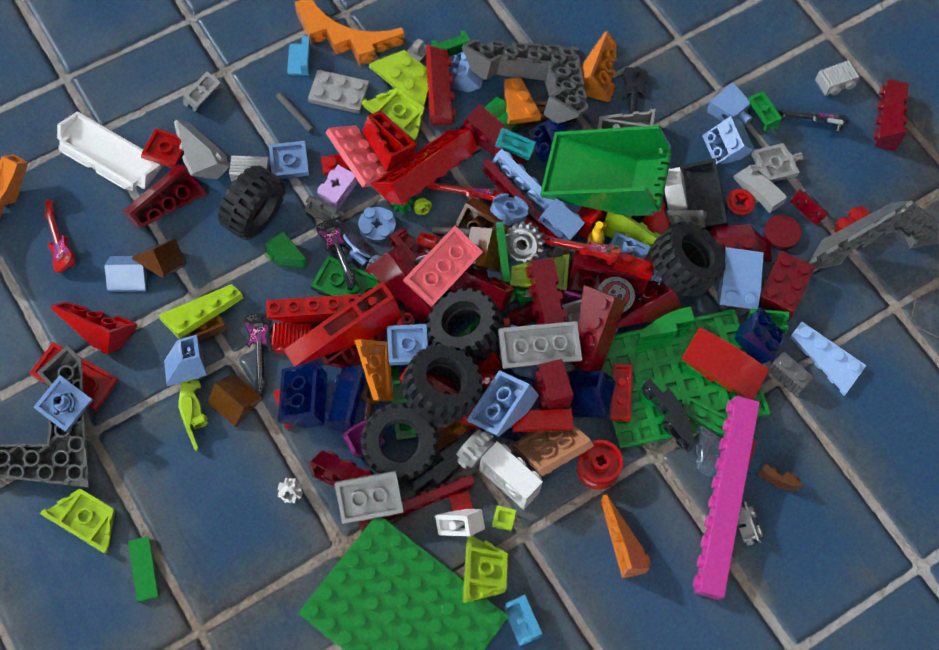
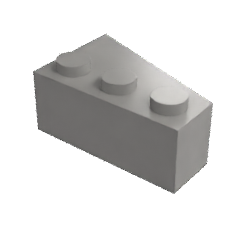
(629, 120)

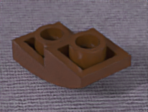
(788, 482)

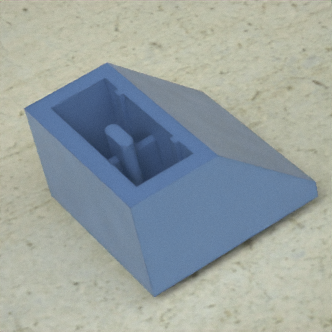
(462, 74)
(728, 141)
(561, 220)
(184, 361)

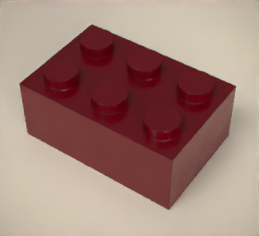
(785, 284)
(553, 386)

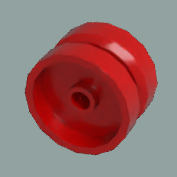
(598, 476)

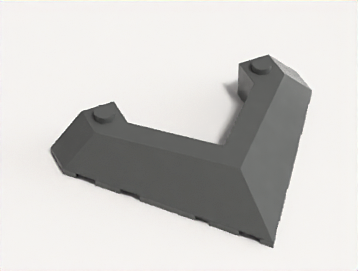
(551, 63)
(904, 216)
(65, 454)

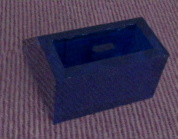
(544, 135)
(760, 336)
(591, 393)

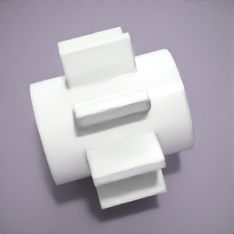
(290, 490)

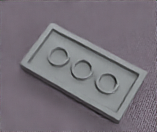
(539, 344)

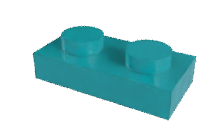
(515, 144)

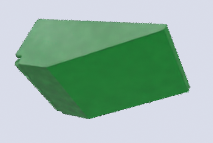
(609, 169)

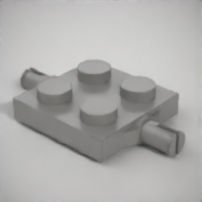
(775, 162)

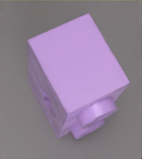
(337, 187)

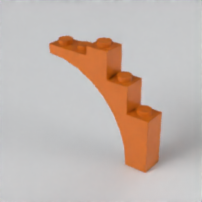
(341, 38)
(11, 178)

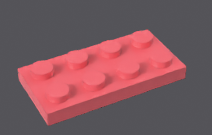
(356, 153)
(442, 266)

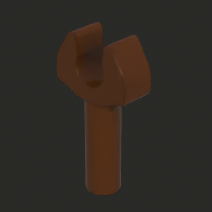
(369, 403)

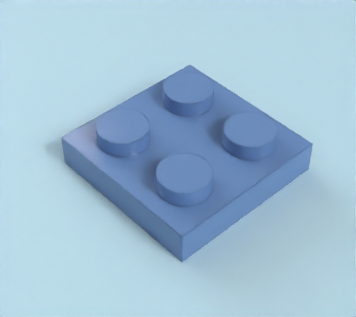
(289, 159)
(405, 342)

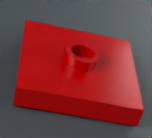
(163, 149)

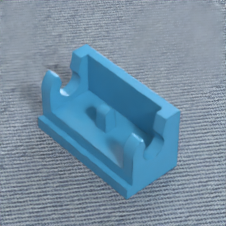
(522, 620)

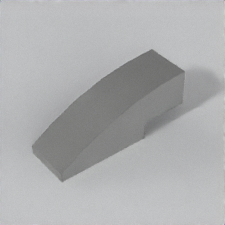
(761, 188)

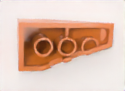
(599, 70)
(627, 548)

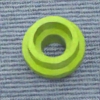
(422, 206)

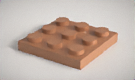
(552, 448)

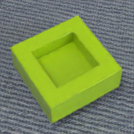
(504, 518)

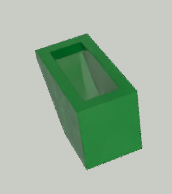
(284, 252)

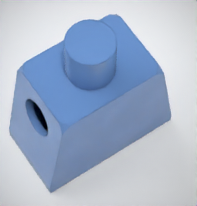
(730, 103)

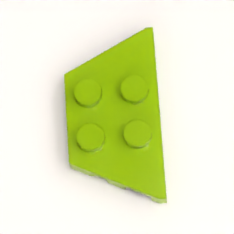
(403, 73)
(400, 109)
(84, 518)
(484, 570)

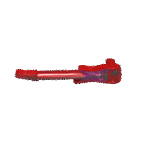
(479, 192)
(605, 251)
(62, 253)

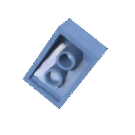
(741, 279)
(503, 404)

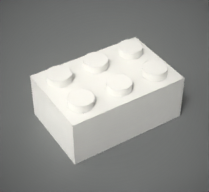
(510, 475)

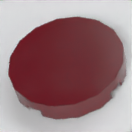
(782, 232)

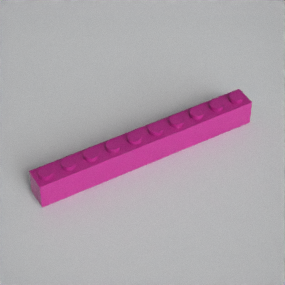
(726, 498)

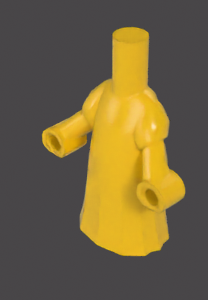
(597, 233)

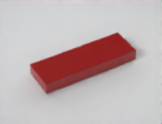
(622, 392)
(545, 421)

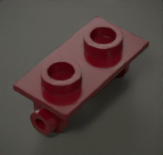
(808, 207)
(521, 317)

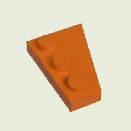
(520, 104)
(376, 366)

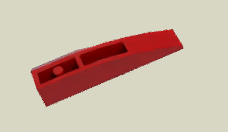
(356, 321)

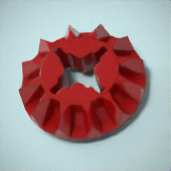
(740, 195)

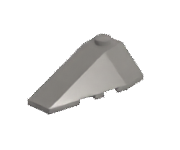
(200, 154)

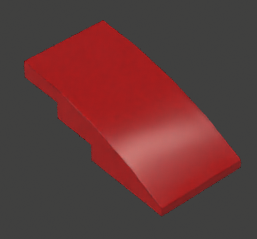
(725, 364)

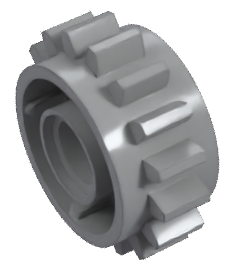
(531, 236)
(475, 448)

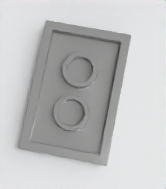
(338, 91)
(369, 497)

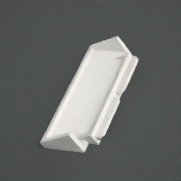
(105, 152)

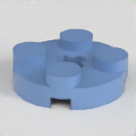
(509, 209)
(373, 215)

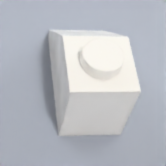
(675, 190)
(460, 522)

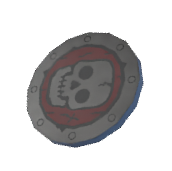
(359, 248)
(620, 288)

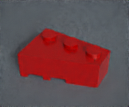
(387, 140)

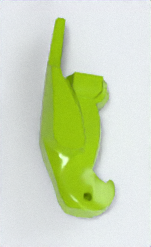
(191, 408)

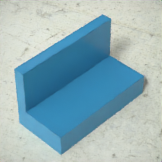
(299, 58)

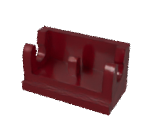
(411, 247)

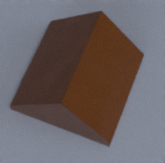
(487, 241)
(162, 258)
(233, 399)

